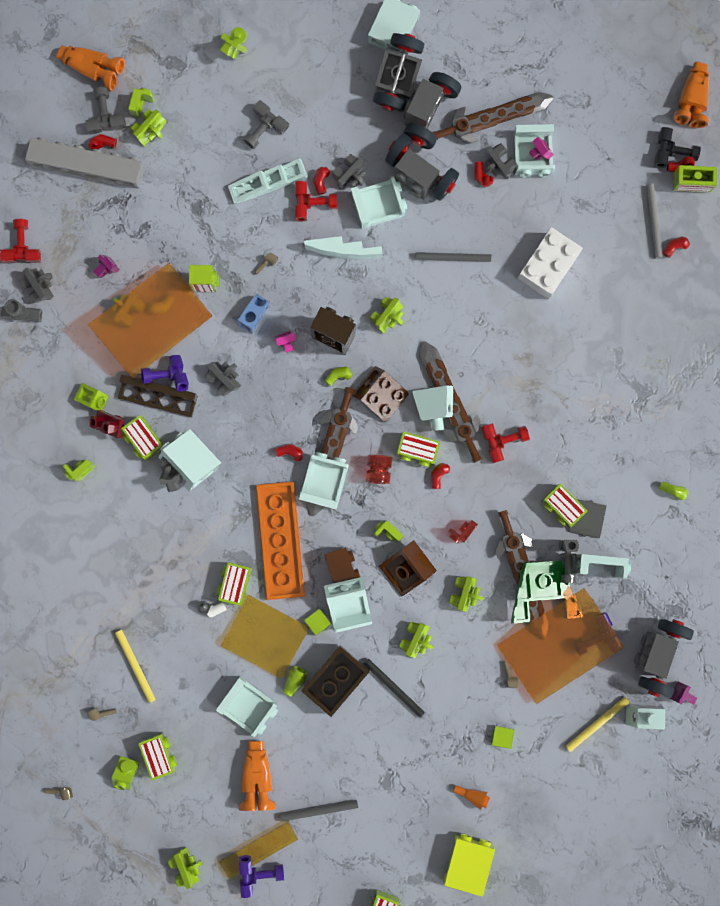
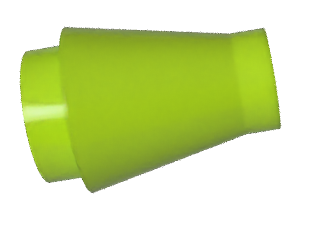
(295, 679)

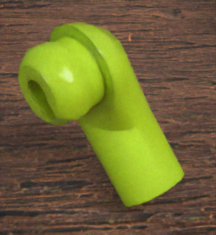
(678, 491)

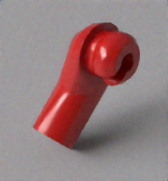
(102, 140)
(687, 161)
(320, 175)
(480, 176)
(680, 242)
(290, 449)
(438, 472)

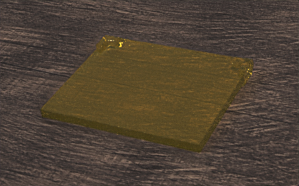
(265, 636)

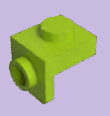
(124, 773)

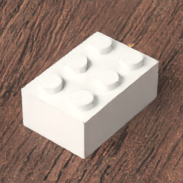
(550, 263)

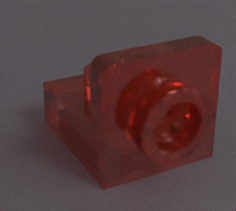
(466, 529)

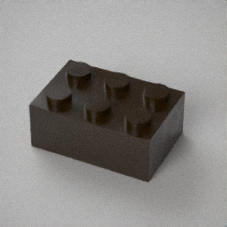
(333, 329)
(335, 680)

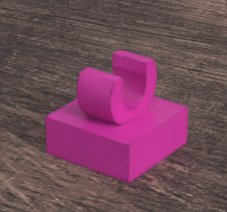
(540, 150)
(286, 339)

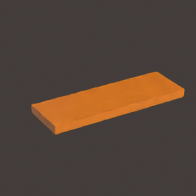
(280, 540)

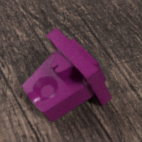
(106, 266)
(681, 694)

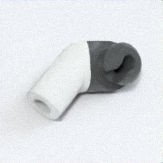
(211, 610)

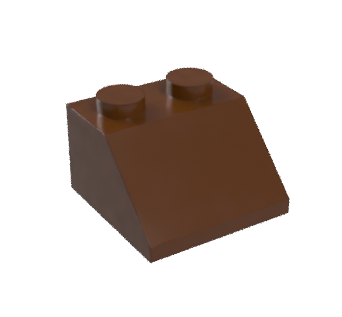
(407, 568)

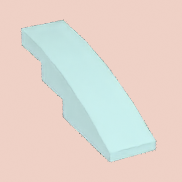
(268, 181)
(336, 248)

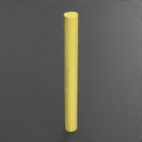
(135, 666)
(597, 724)

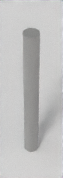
(654, 221)

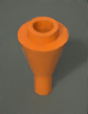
(476, 797)

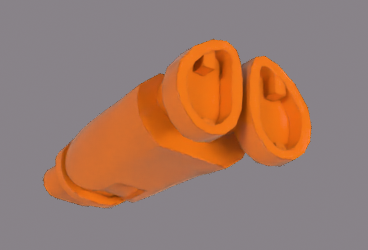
(92, 64)
(696, 96)
(255, 778)

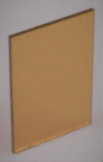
(150, 320)
(560, 645)

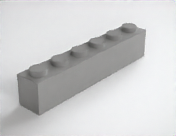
(84, 163)

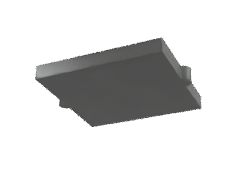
(592, 521)

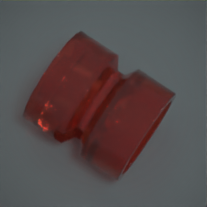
(379, 469)

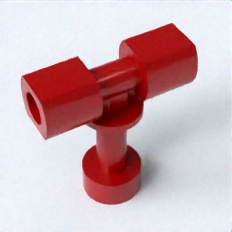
(305, 201)
(20, 251)
(497, 442)

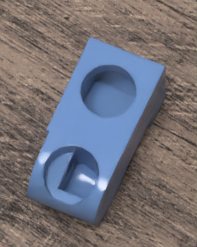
(253, 313)

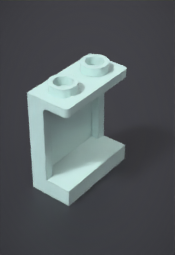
(392, 18)
(523, 145)
(378, 203)
(190, 458)
(324, 480)
(582, 562)
(348, 604)
(248, 707)

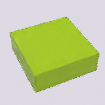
(317, 622)
(503, 737)

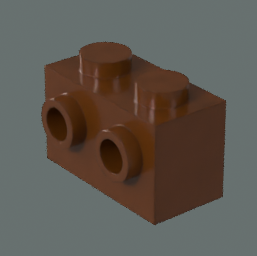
(341, 565)

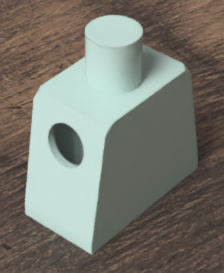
(435, 405)
(646, 716)

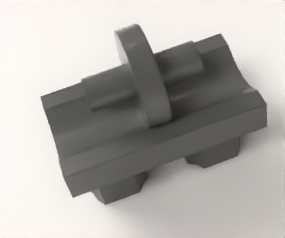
(355, 166)
(506, 167)
(39, 282)
(225, 374)
(170, 476)

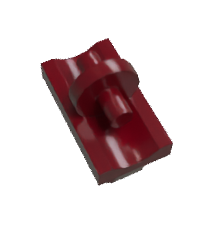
(107, 423)

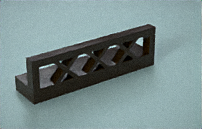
(160, 389)

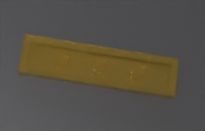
(260, 848)

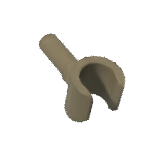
(270, 258)
(512, 682)
(95, 715)
(66, 793)

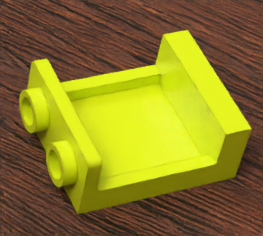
(469, 865)

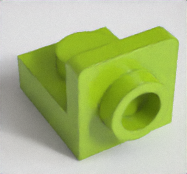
(137, 103)
(91, 397)
(82, 469)
(391, 533)

